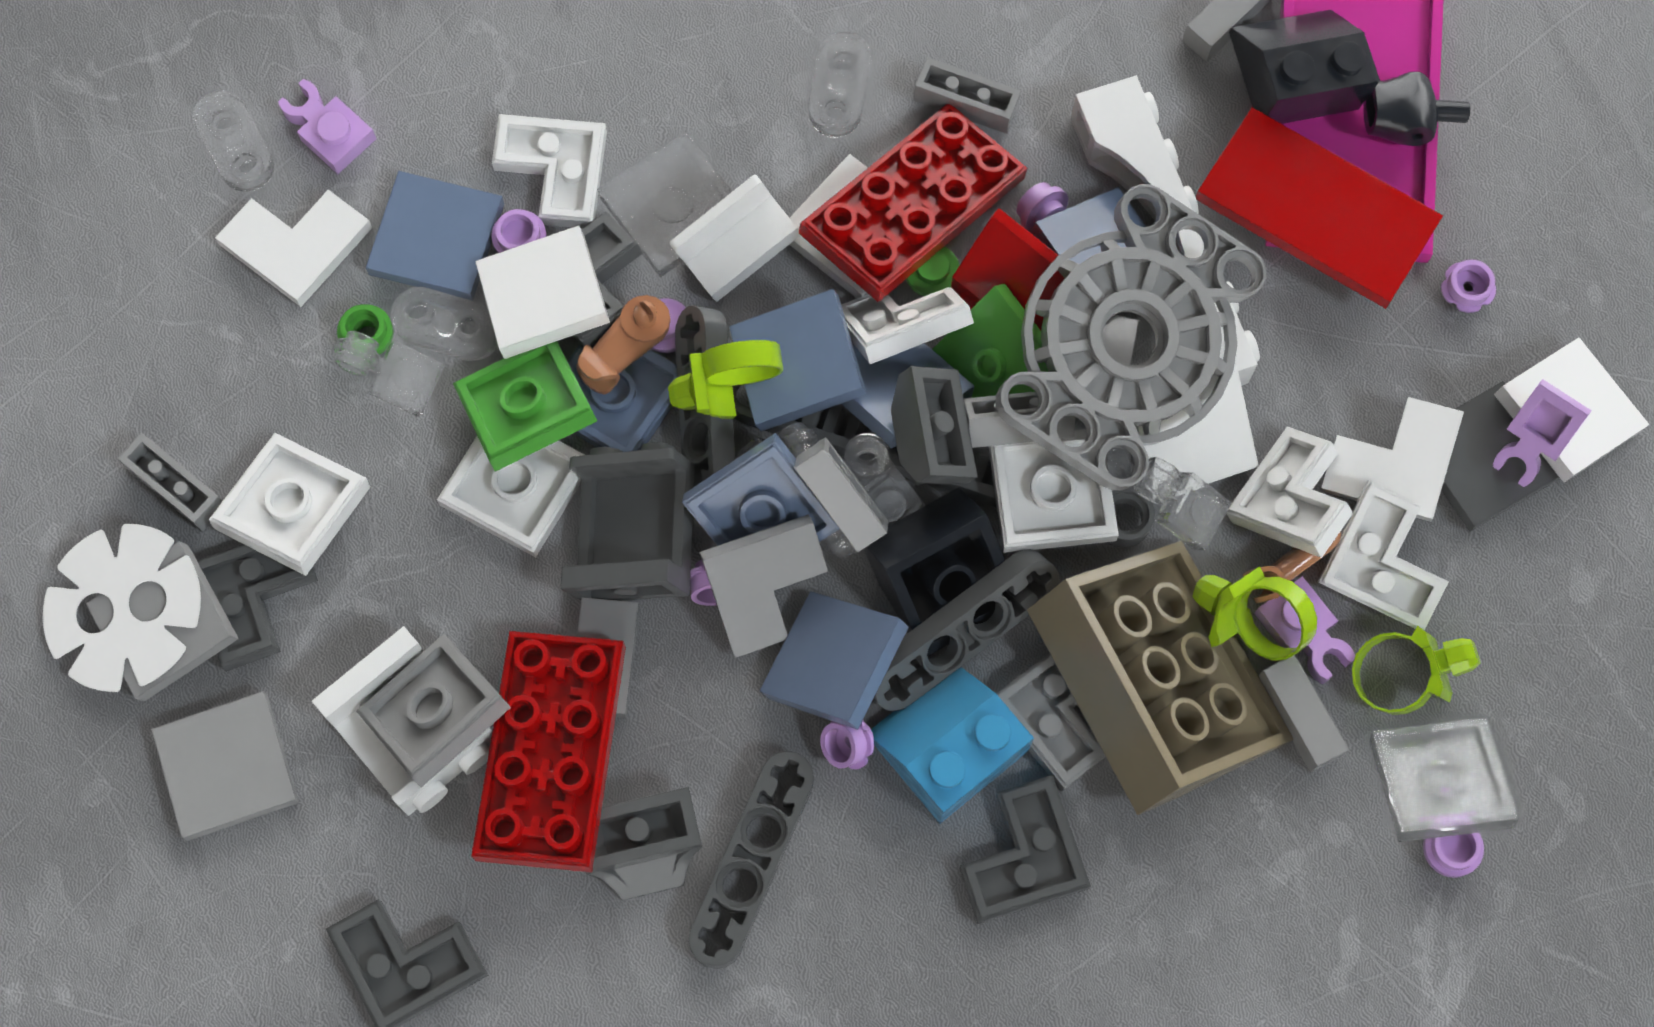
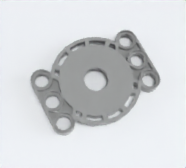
(1164, 289)

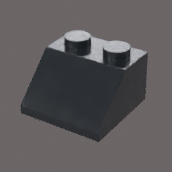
(1305, 65)
(935, 558)

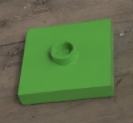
(992, 345)
(524, 404)

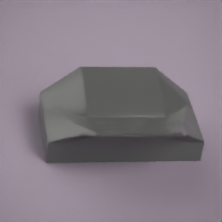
(932, 426)
(647, 843)

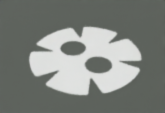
(145, 643)

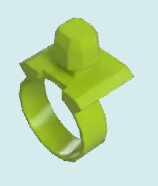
(718, 369)
(1229, 606)
(1456, 657)

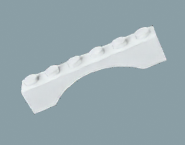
(1124, 142)

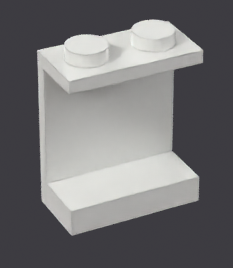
(354, 689)

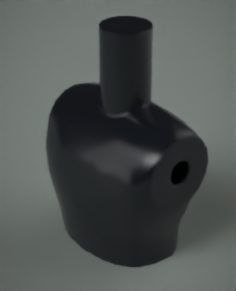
(1407, 110)

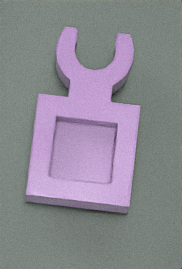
(328, 130)
(1545, 426)
(1284, 626)

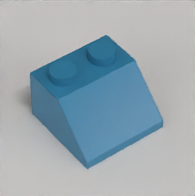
(952, 742)

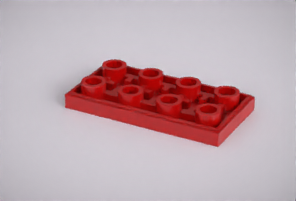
(912, 201)
(1318, 207)
(550, 752)

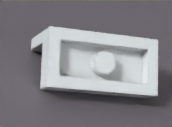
(735, 238)

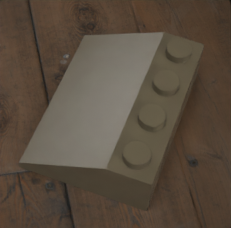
(1150, 681)

